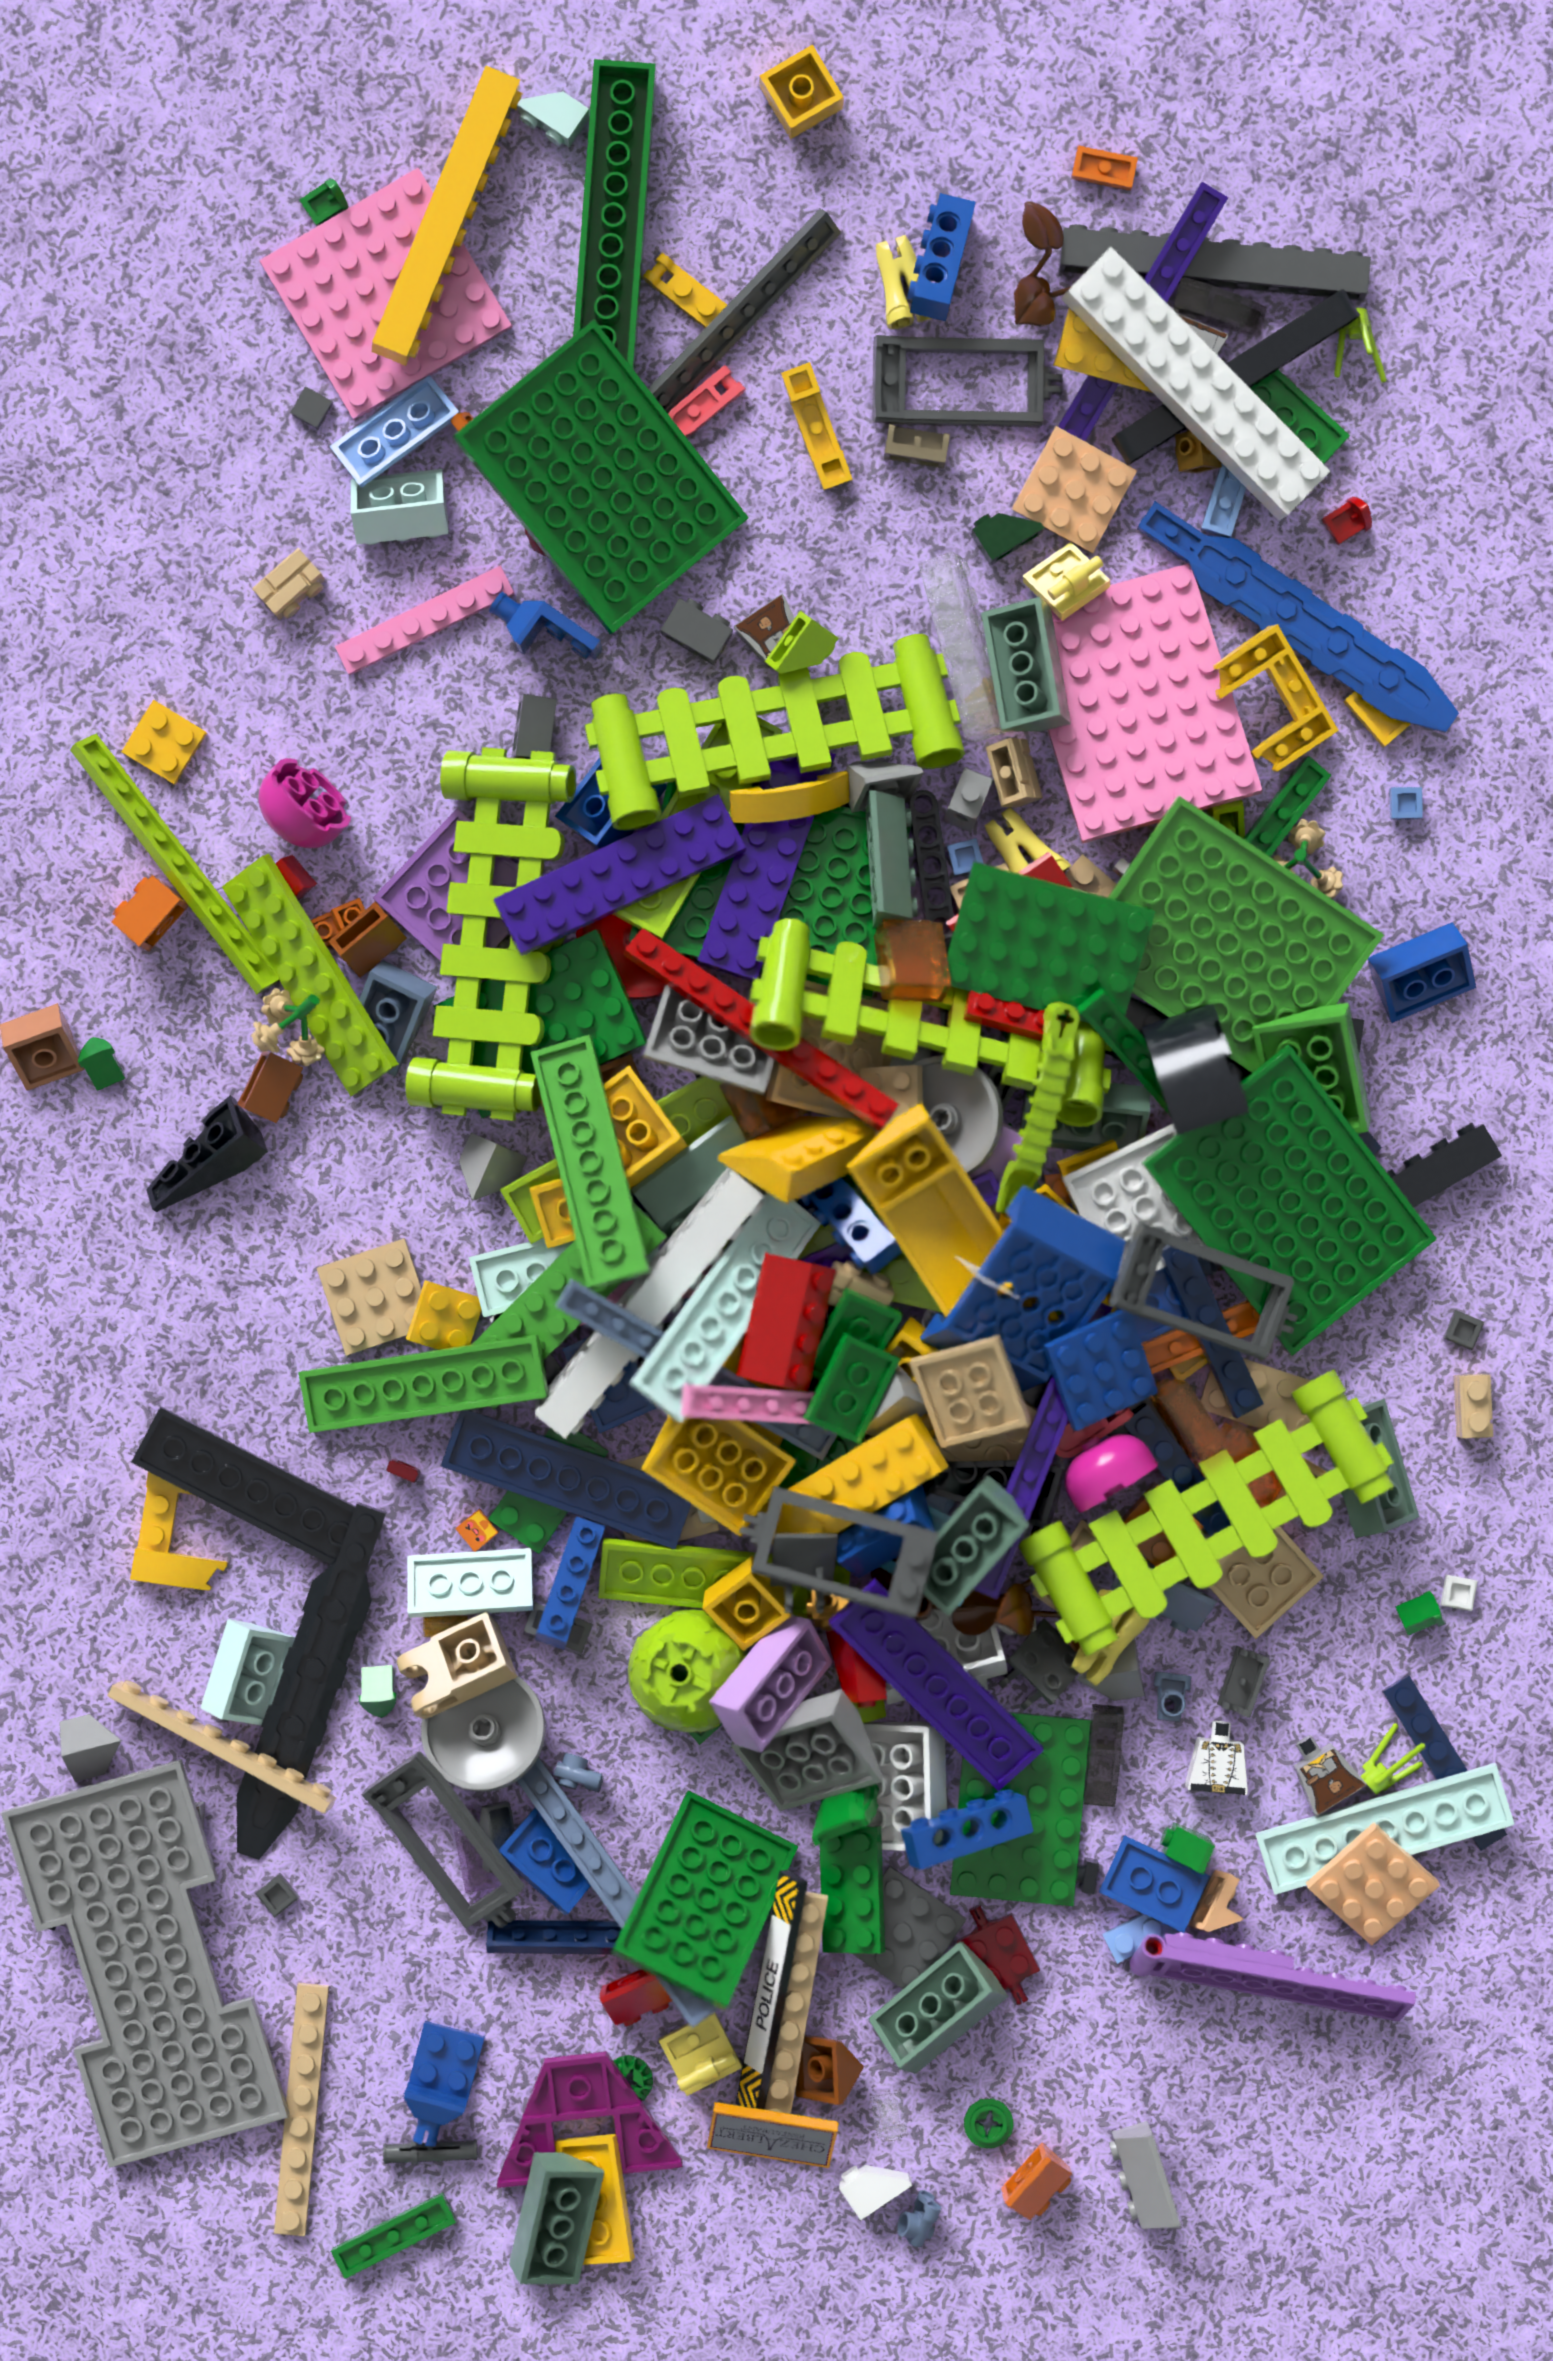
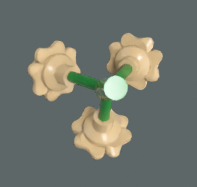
(1307, 838)
(282, 1012)

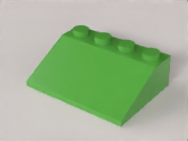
(1329, 1049)

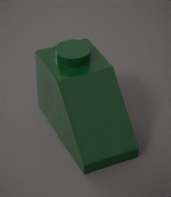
(1003, 534)

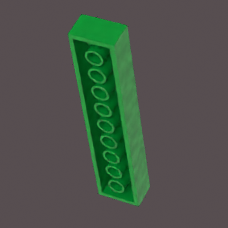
(616, 201)

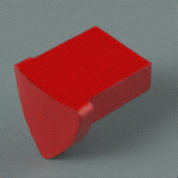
(1348, 520)
(296, 876)

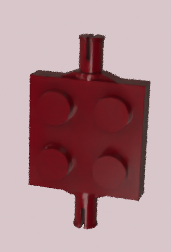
(1002, 1950)

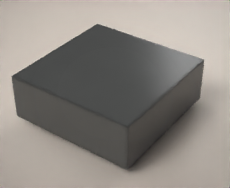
(311, 407)
(1463, 1330)
(277, 1895)

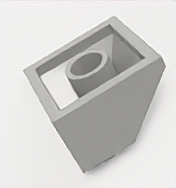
(883, 777)

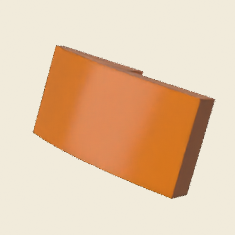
(337, 919)

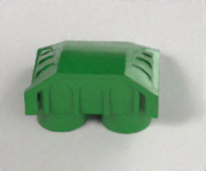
(845, 1813)

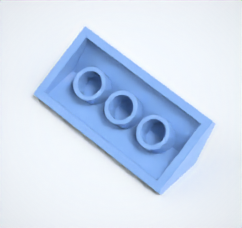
(394, 431)

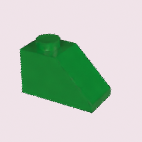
(1187, 1847)

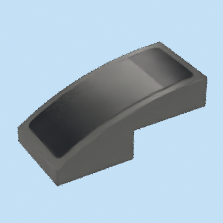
(497, 1823)

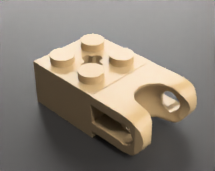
(458, 1665)

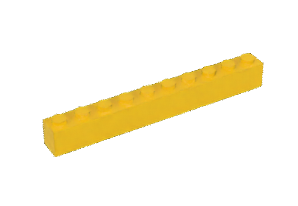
(446, 215)

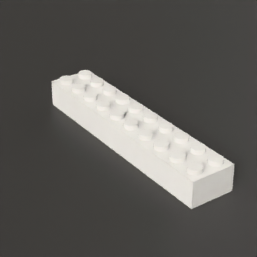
(1195, 384)
(651, 1298)

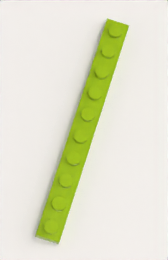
(175, 862)

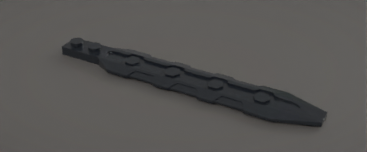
(309, 1682)

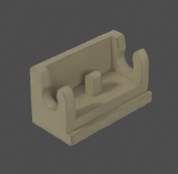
(916, 446)

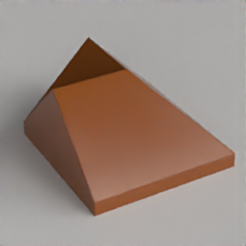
(826, 2070)

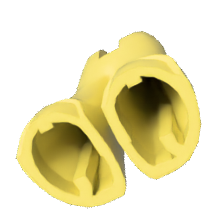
(891, 270)
(1021, 836)
(1099, 1664)

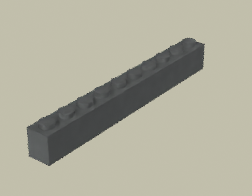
(1227, 262)

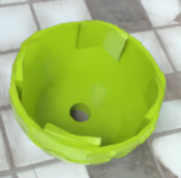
(705, 1651)

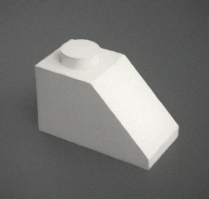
(872, 2187)

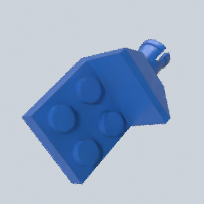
(528, 619)
(441, 2078)

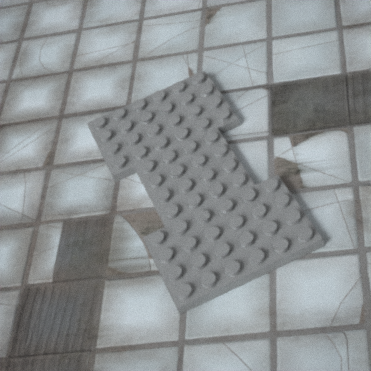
(170, 2052)

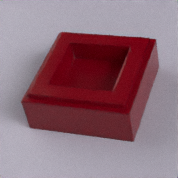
(403, 1470)

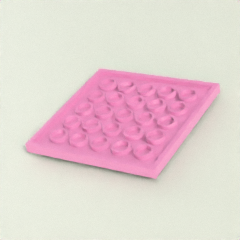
(342, 280)

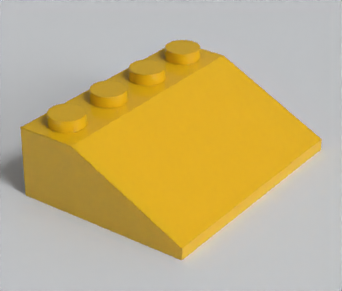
(800, 1154)
(718, 1466)

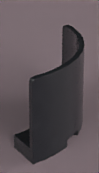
(1193, 1069)

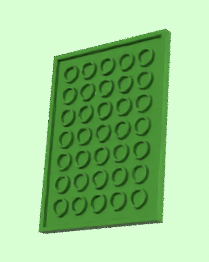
(1236, 930)

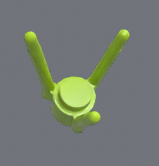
(1359, 329)
(1380, 1777)

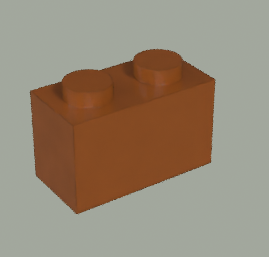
(367, 939)
(271, 1086)

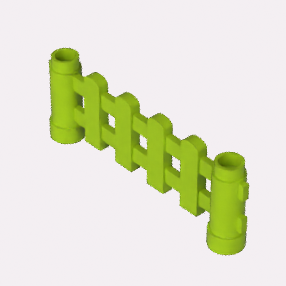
(631, 778)
(784, 1003)
(458, 1082)
(1332, 1422)

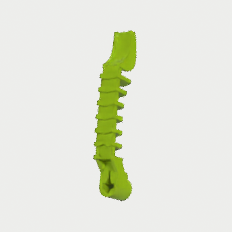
(1059, 1050)

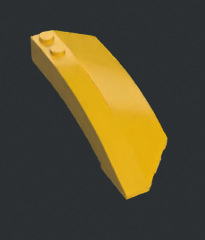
(929, 1205)

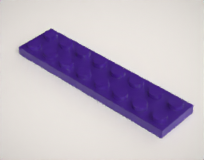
(619, 875)
(758, 882)
(938, 1689)

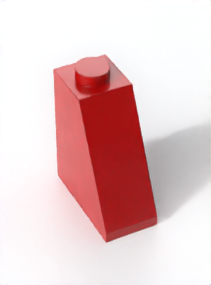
(856, 1675)

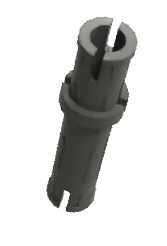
(417, 2153)

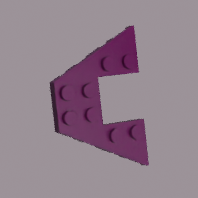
(582, 2089)

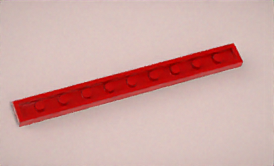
(737, 1014)

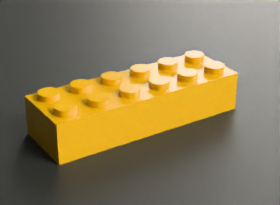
(865, 1478)

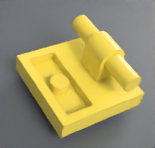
(1067, 580)
(700, 2054)

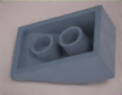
(396, 1006)

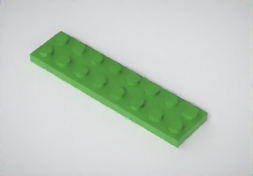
(590, 1162)
(535, 1308)
(424, 1383)

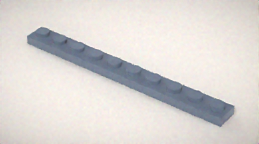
(643, 1338)
(597, 1867)

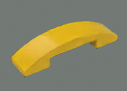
(816, 426)
(791, 801)

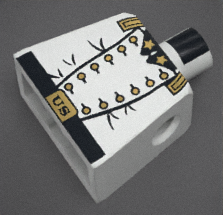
(1218, 1763)

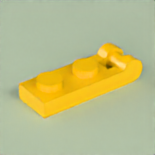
(684, 291)

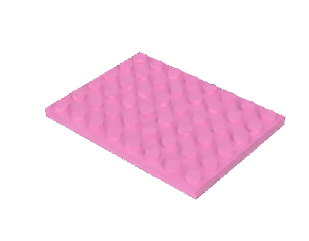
(1146, 708)

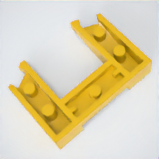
(1310, 721)
(152, 1557)

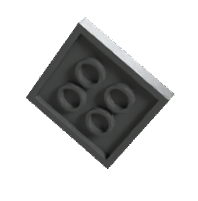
(915, 1930)

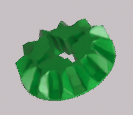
(641, 2074)
(997, 2134)

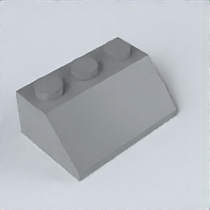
(1144, 2177)

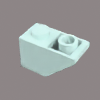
(556, 114)

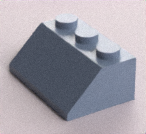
(1185, 1605)

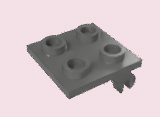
(806, 1554)
(1044, 1662)

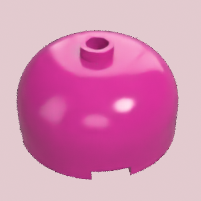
(295, 817)
(1106, 1469)

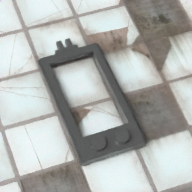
(890, 381)
(1139, 1270)
(910, 1569)
(405, 1782)

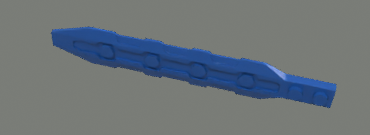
(1313, 628)

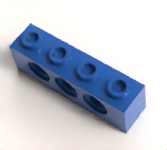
(935, 298)
(872, 1252)
(570, 1583)
(1012, 1823)

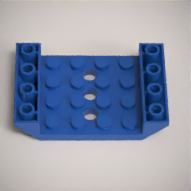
(1042, 1255)

